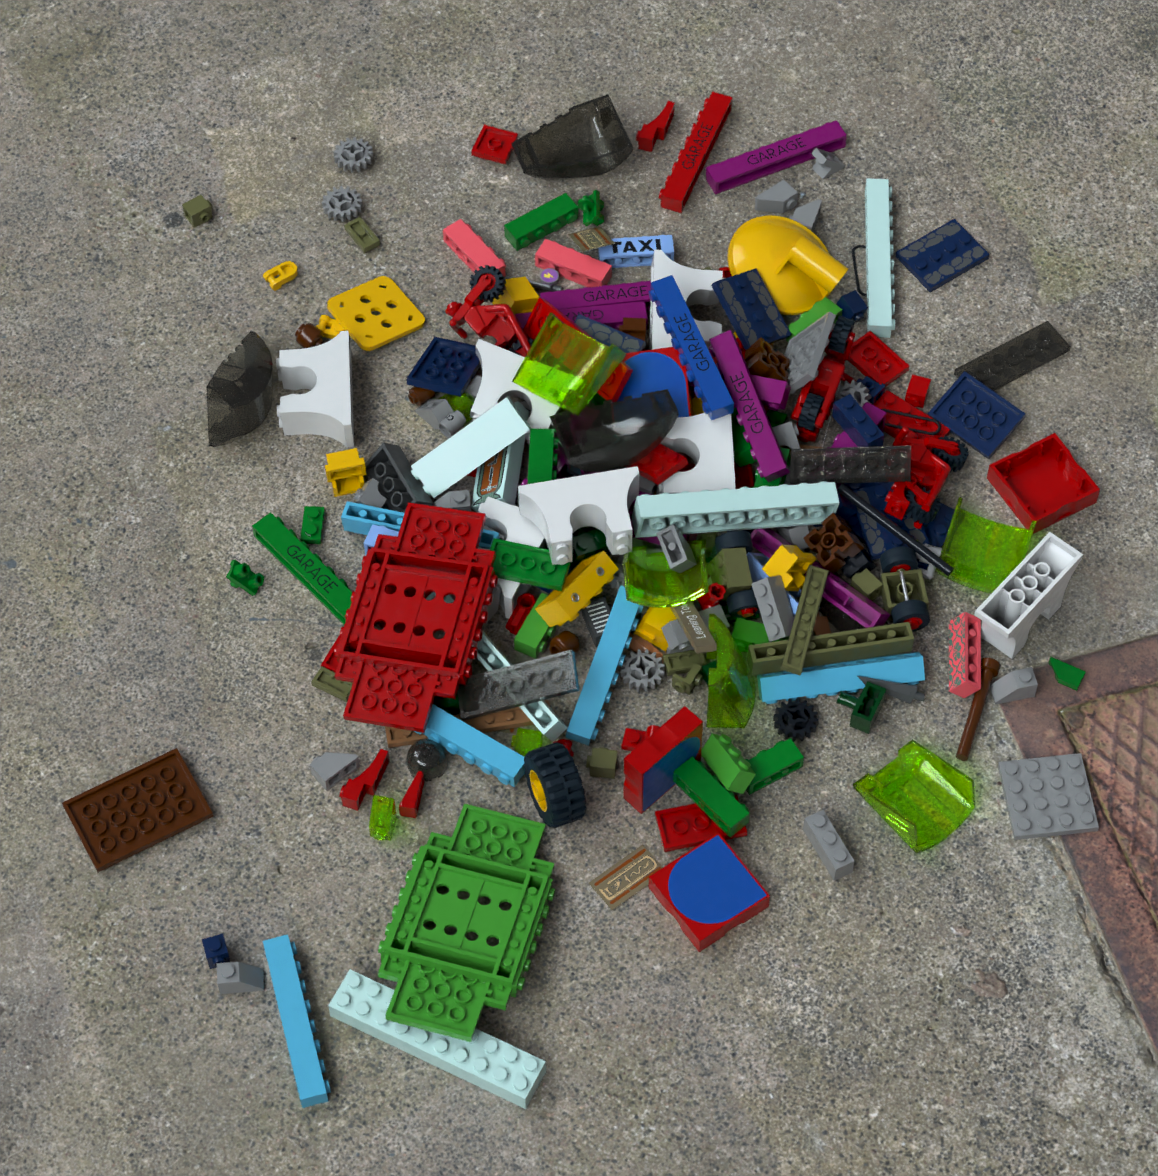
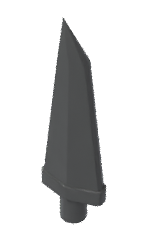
(544, 286)
(898, 690)

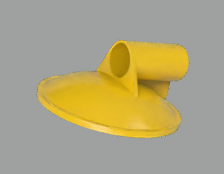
(788, 260)

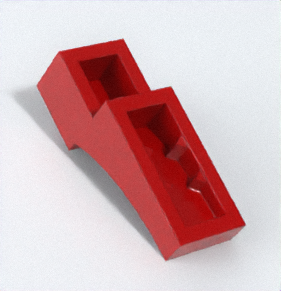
(656, 129)
(365, 783)

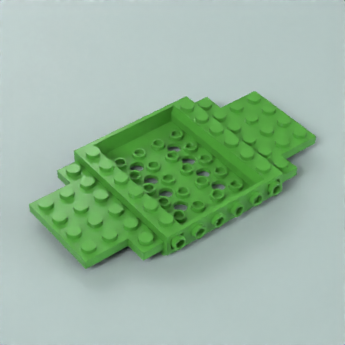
(447, 976)

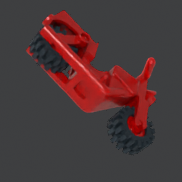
(489, 320)
(819, 395)
(928, 476)

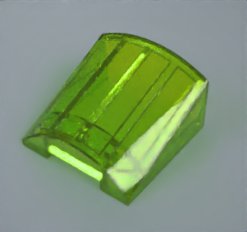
(566, 366)
(982, 550)
(654, 584)
(730, 684)
(919, 796)

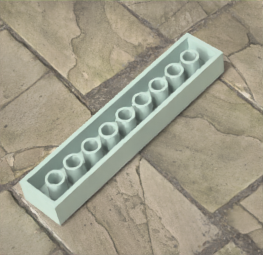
(735, 508)
(482, 1061)

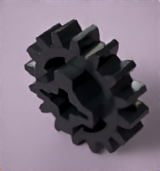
(794, 717)

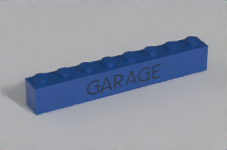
(691, 347)

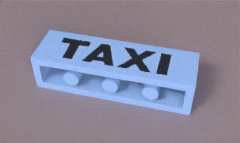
(635, 250)

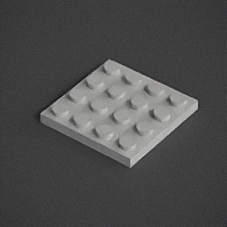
(807, 350)
(1048, 796)

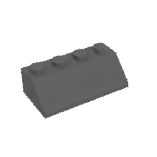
(395, 478)

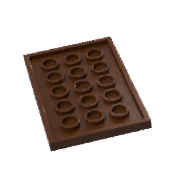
(137, 810)

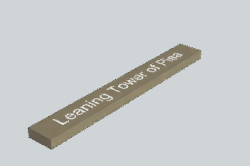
(694, 628)

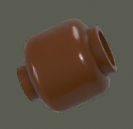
(309, 336)
(563, 642)

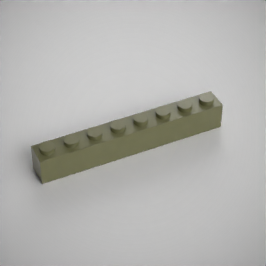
(835, 647)

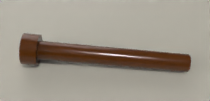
(989, 669)

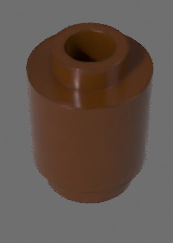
(420, 395)

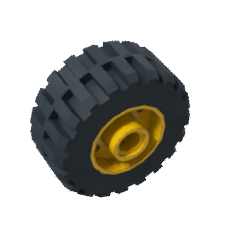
(555, 785)

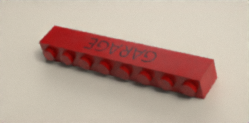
(696, 152)

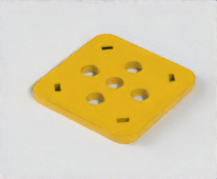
(370, 333)

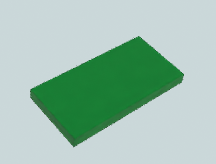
(527, 565)

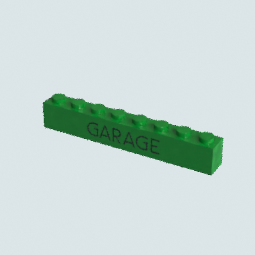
(304, 564)

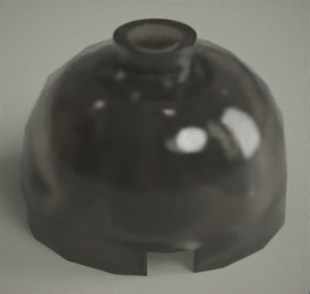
(427, 757)

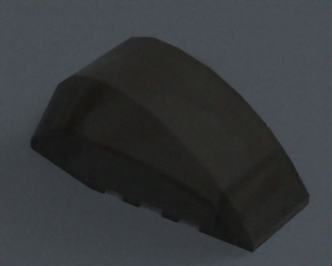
(575, 145)
(240, 392)
(615, 432)

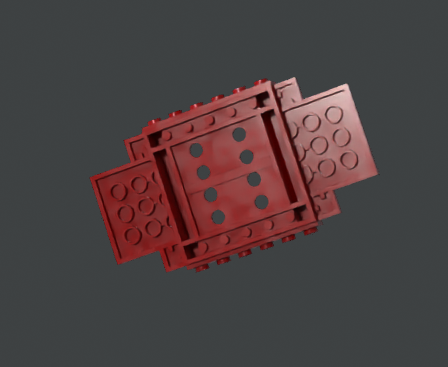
(403, 672)

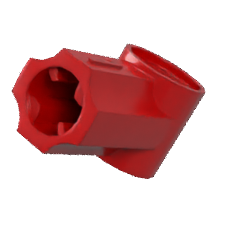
(713, 597)
(520, 612)

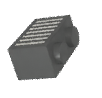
(596, 617)

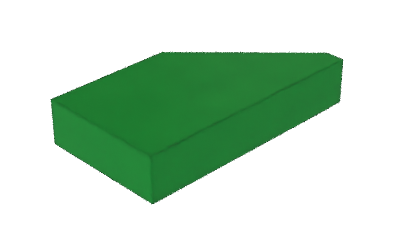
(1067, 674)

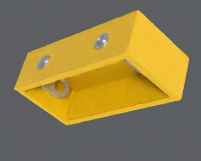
(579, 587)

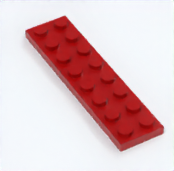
(616, 381)

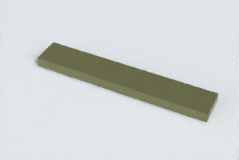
(804, 620)

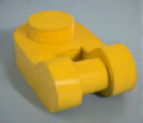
(287, 271)
(335, 327)

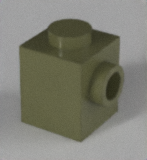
(197, 210)
(867, 584)
(602, 762)

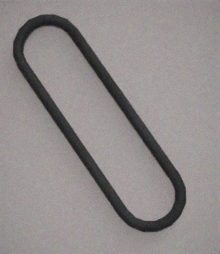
(855, 268)
(913, 416)

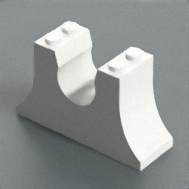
(695, 289)
(498, 371)
(329, 404)
(710, 448)
(582, 501)
(517, 529)
(1027, 592)

